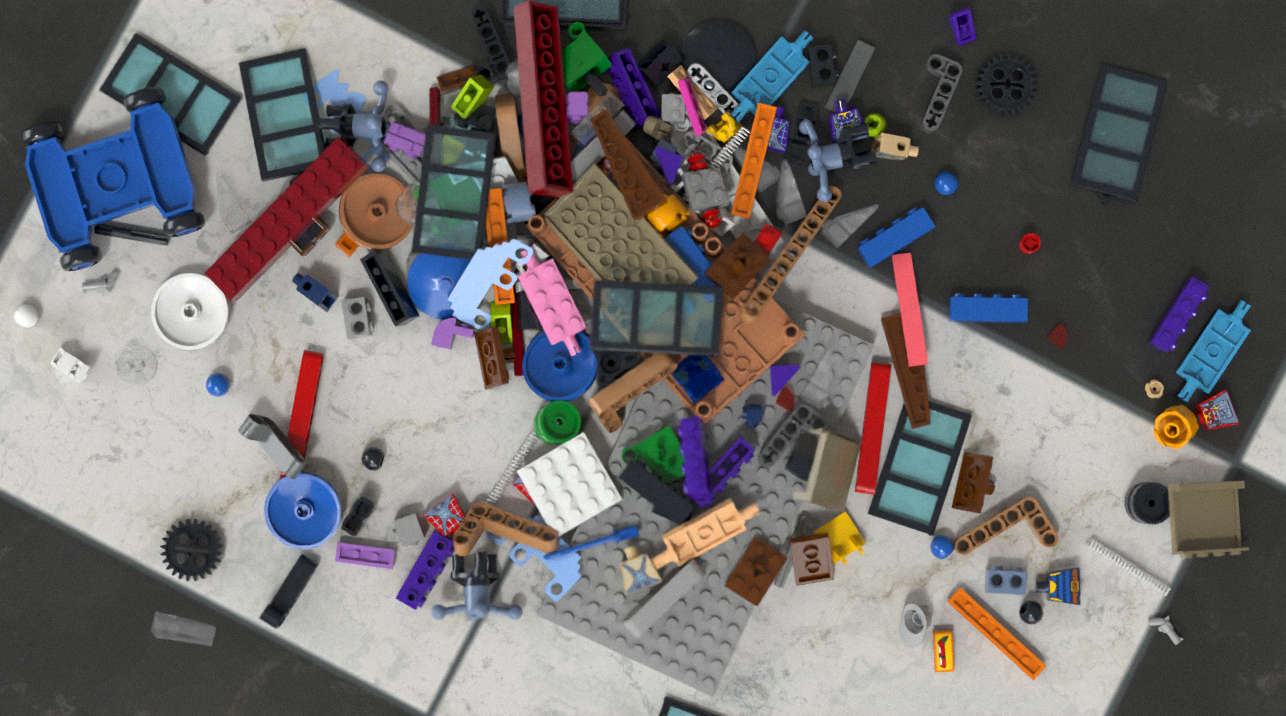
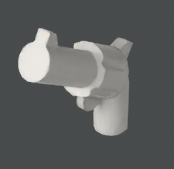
(101, 285)
(586, 318)
(1167, 627)

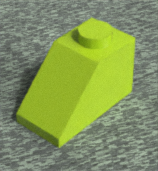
(472, 96)
(502, 318)

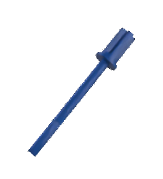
(618, 536)

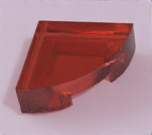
(1058, 336)
(786, 400)

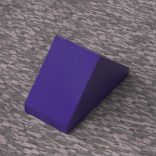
(962, 26)
(669, 163)
(780, 376)

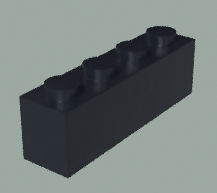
(389, 287)
(656, 492)

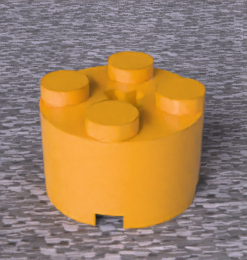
(668, 216)
(1185, 429)

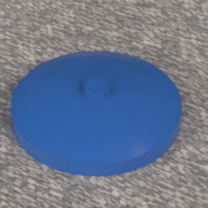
(432, 282)
(557, 374)
(303, 511)

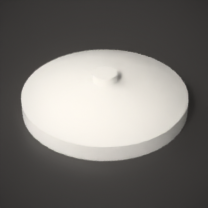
(189, 311)

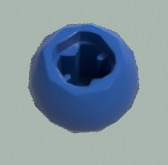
(946, 183)
(217, 384)
(942, 546)

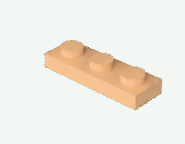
(706, 106)

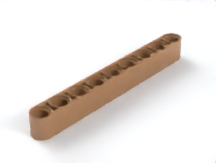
(787, 261)

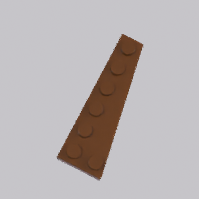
(633, 179)
(910, 379)

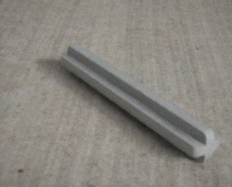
(785, 570)

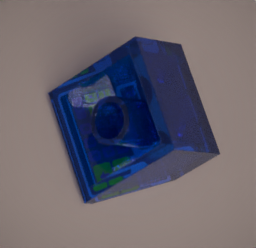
(697, 376)

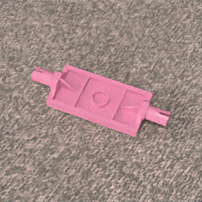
(552, 302)

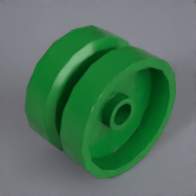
(566, 416)

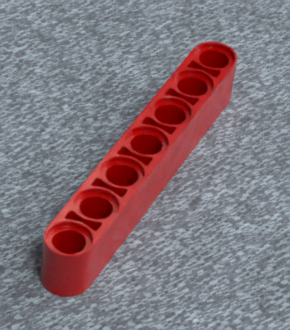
(304, 401)
(872, 428)

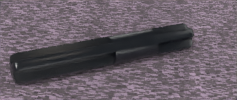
(131, 234)

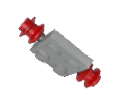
(705, 189)

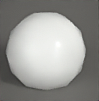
(26, 315)

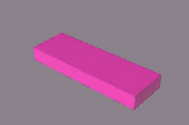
(692, 105)

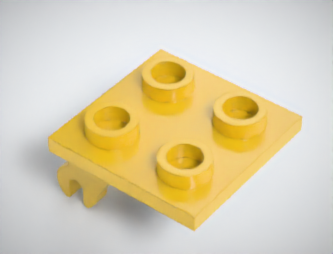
(843, 537)

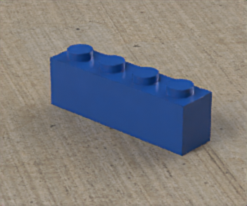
(895, 238)
(692, 254)
(988, 309)

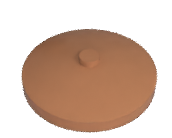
(370, 213)

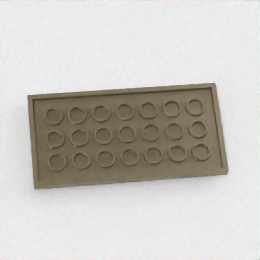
(607, 239)

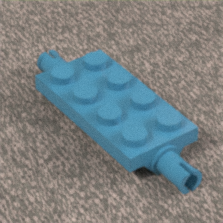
(771, 75)
(1213, 351)

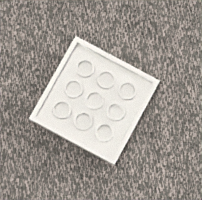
(569, 485)

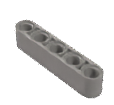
(593, 151)
(665, 598)

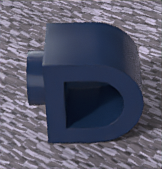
(753, 415)

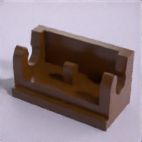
(455, 80)

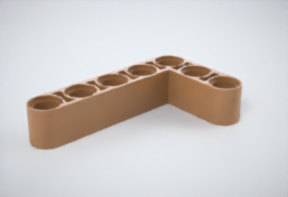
(509, 133)
(629, 387)
(504, 524)
(1005, 524)

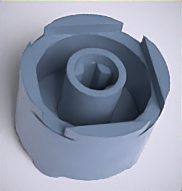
(517, 202)

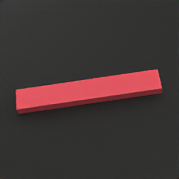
(909, 309)

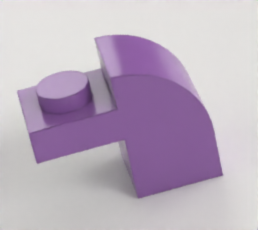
(445, 332)

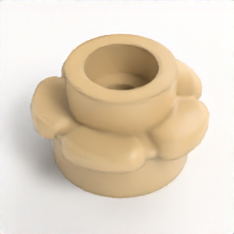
(1159, 389)

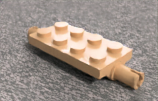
(704, 532)

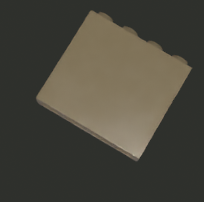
(831, 471)
(1205, 518)

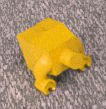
(726, 128)

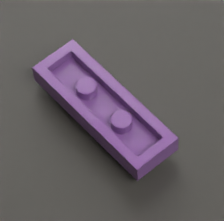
(365, 555)

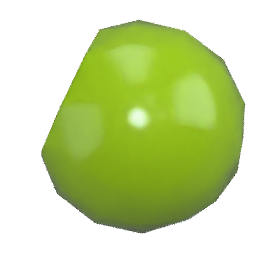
(875, 123)

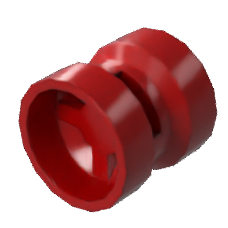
(1030, 240)

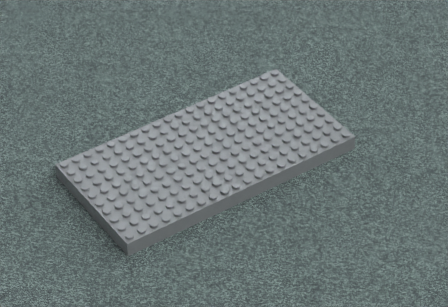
(705, 625)

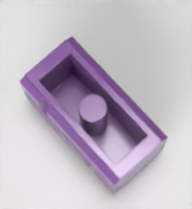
(576, 106)
(405, 139)

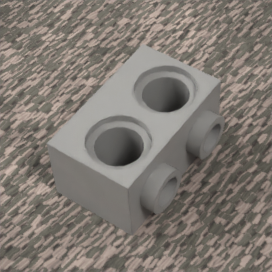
(352, 319)

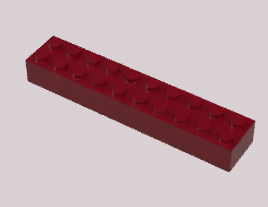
(543, 99)
(287, 219)

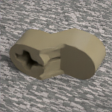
(658, 129)

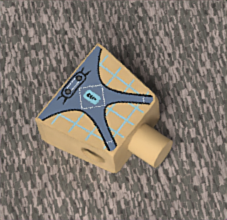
(886, 147)
(638, 571)

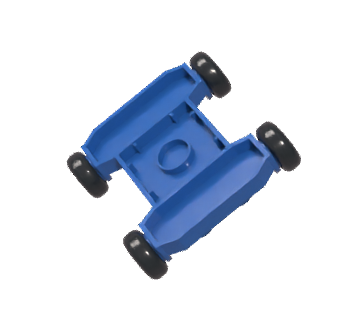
(111, 178)

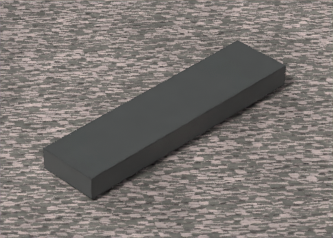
(851, 74)

